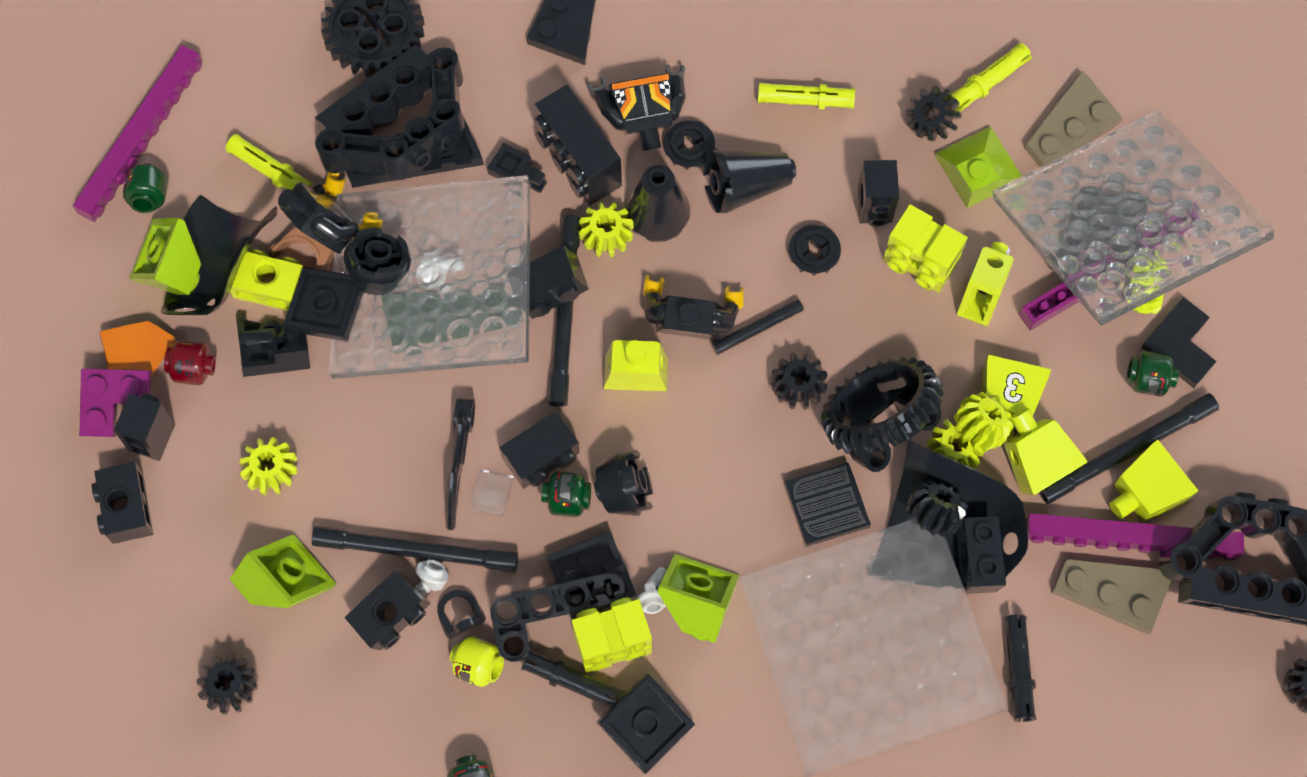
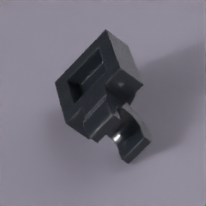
(513, 163)

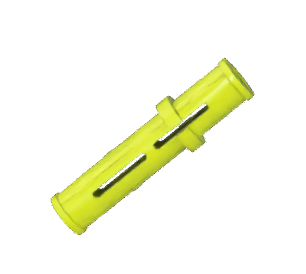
(980, 84)
(806, 95)
(280, 174)

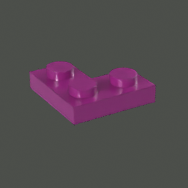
(102, 392)

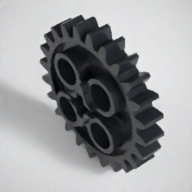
(349, 43)

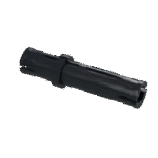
(1020, 669)
(559, 674)

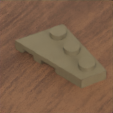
(1073, 123)
(1116, 591)

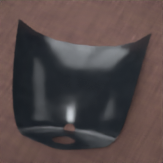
(221, 246)
(980, 492)

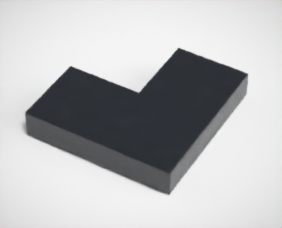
(1175, 337)

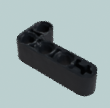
(559, 606)

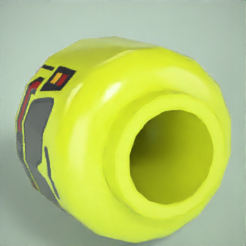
(476, 661)

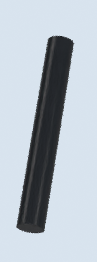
(757, 327)

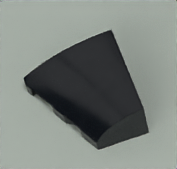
(270, 348)

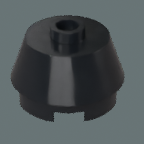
(376, 261)
(623, 484)

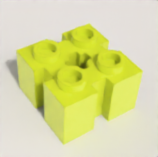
(924, 249)
(612, 635)

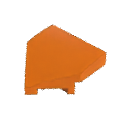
(135, 346)

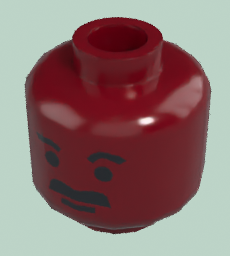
(189, 362)

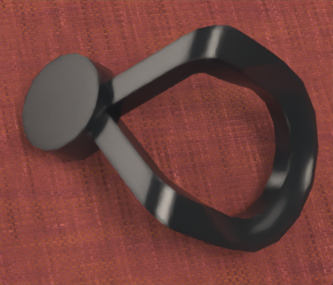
(478, 618)

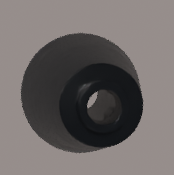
(744, 176)
(658, 205)

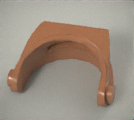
(323, 254)

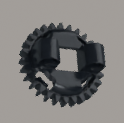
(863, 401)

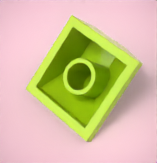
(977, 166)
(167, 258)
(280, 575)
(697, 596)

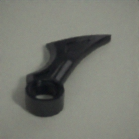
(463, 424)

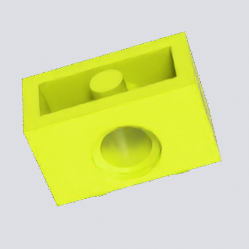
(274, 294)

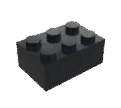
(577, 145)

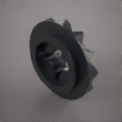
(696, 133)
(819, 237)

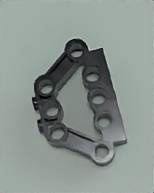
(349, 123)
(1198, 583)

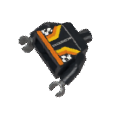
(642, 104)

